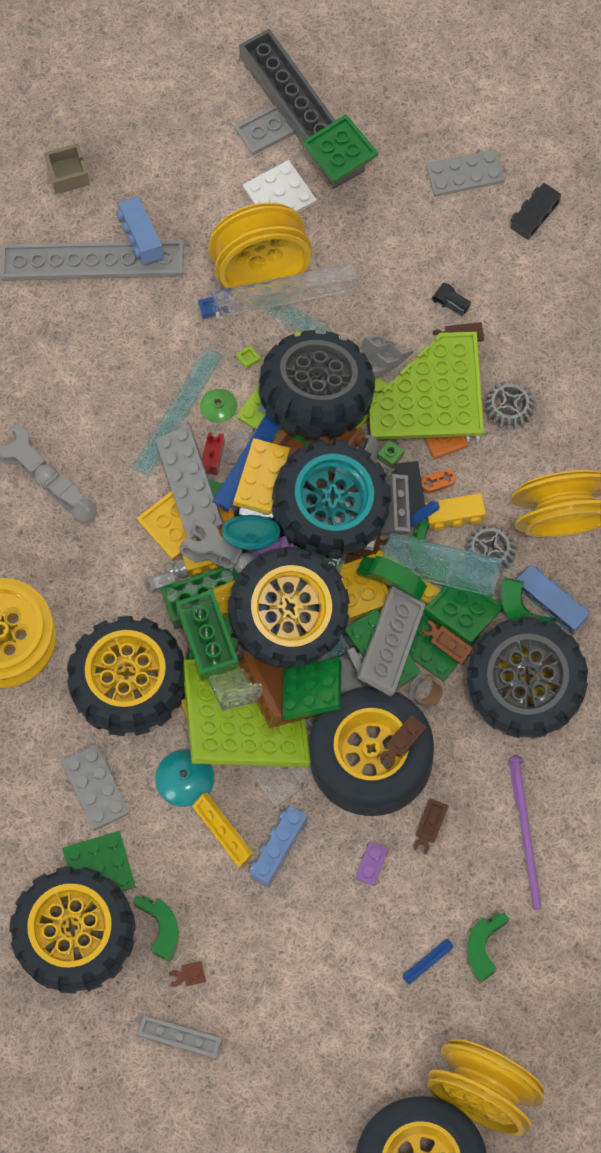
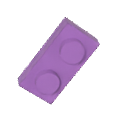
(371, 863)

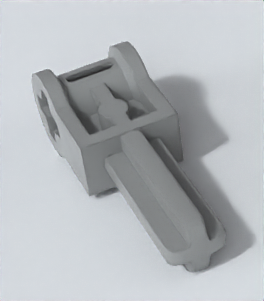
(159, 581)

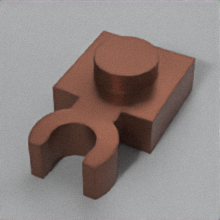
(191, 974)

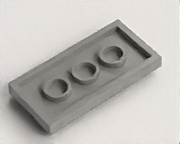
(263, 130)
(465, 173)
(95, 787)

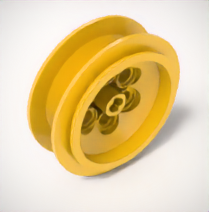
(562, 504)
(35, 621)

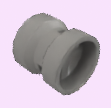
(177, 568)

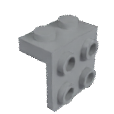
(350, 671)

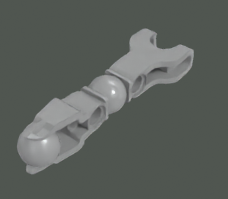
(46, 475)
(218, 550)

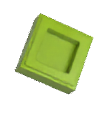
(248, 357)

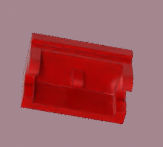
(213, 453)

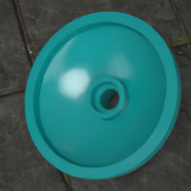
(251, 532)
(183, 790)

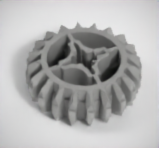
(520, 395)
(496, 534)

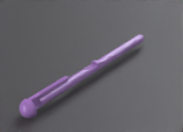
(520, 802)

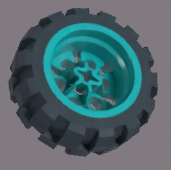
(351, 469)

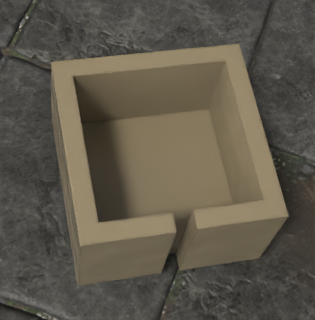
(67, 168)

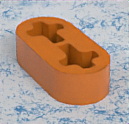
(439, 485)

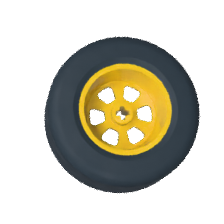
(346, 784)
(421, 1118)

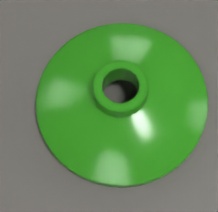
(221, 412)

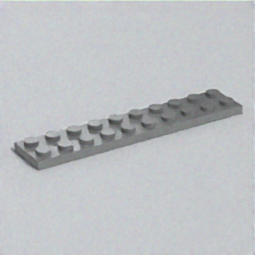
(86, 261)

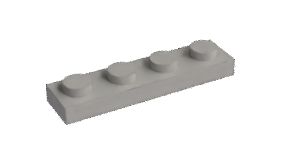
(179, 1037)

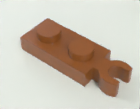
(449, 642)

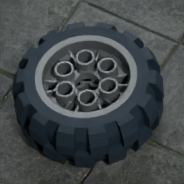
(304, 365)
(509, 712)

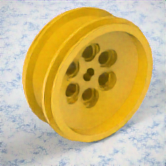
(259, 245)
(486, 1087)

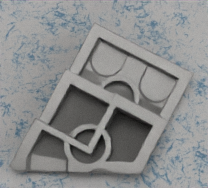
(376, 351)

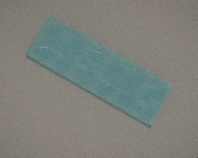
(445, 564)

